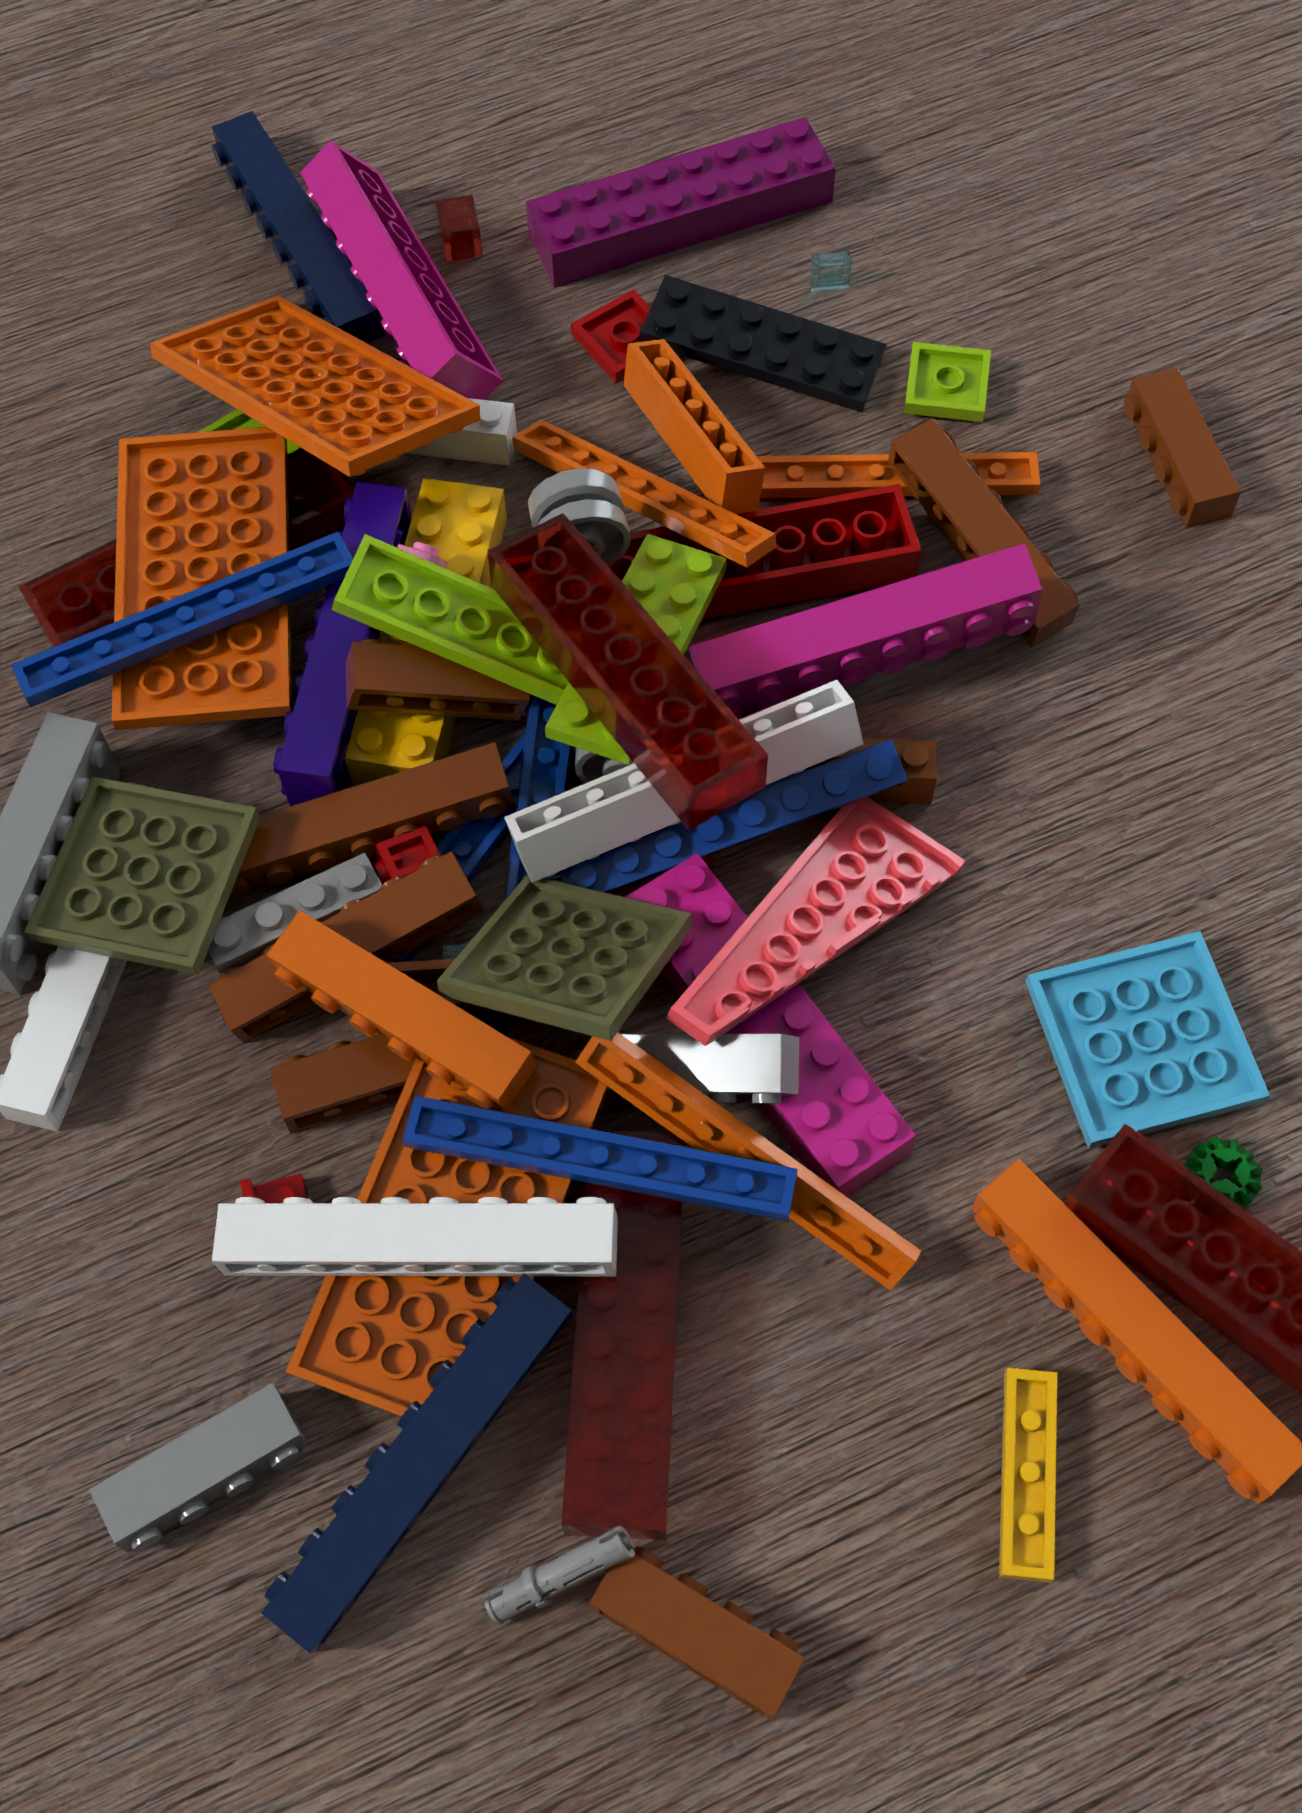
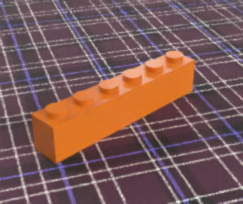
(693, 427)
(403, 1012)

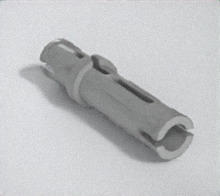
(541, 1583)

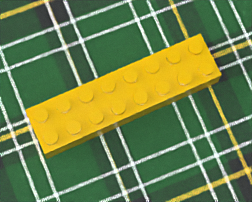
(463, 525)

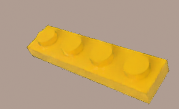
(1028, 1475)

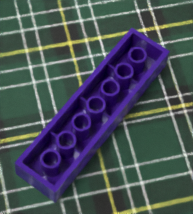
(321, 724)

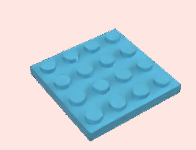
(1146, 1038)

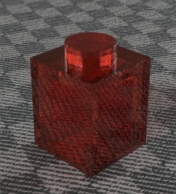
(459, 227)

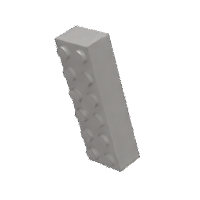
(35, 828)

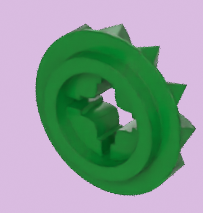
(1224, 1153)

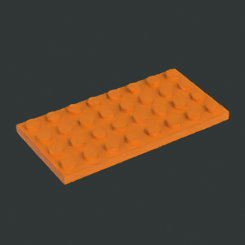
(316, 384)
(185, 519)
(392, 1333)

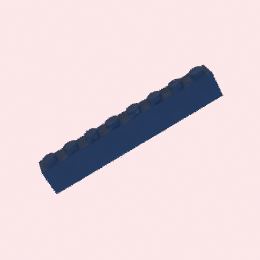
(294, 227)
(416, 1465)

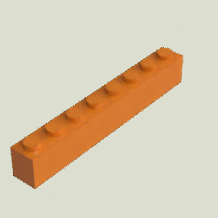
(1139, 1332)

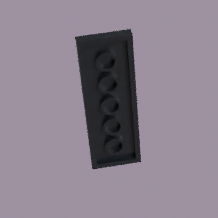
(764, 343)

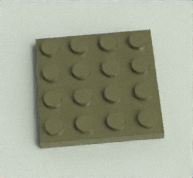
(144, 875)
(566, 956)

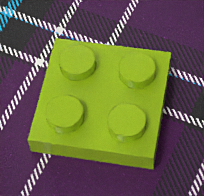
(947, 382)

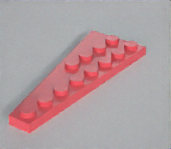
(835, 894)

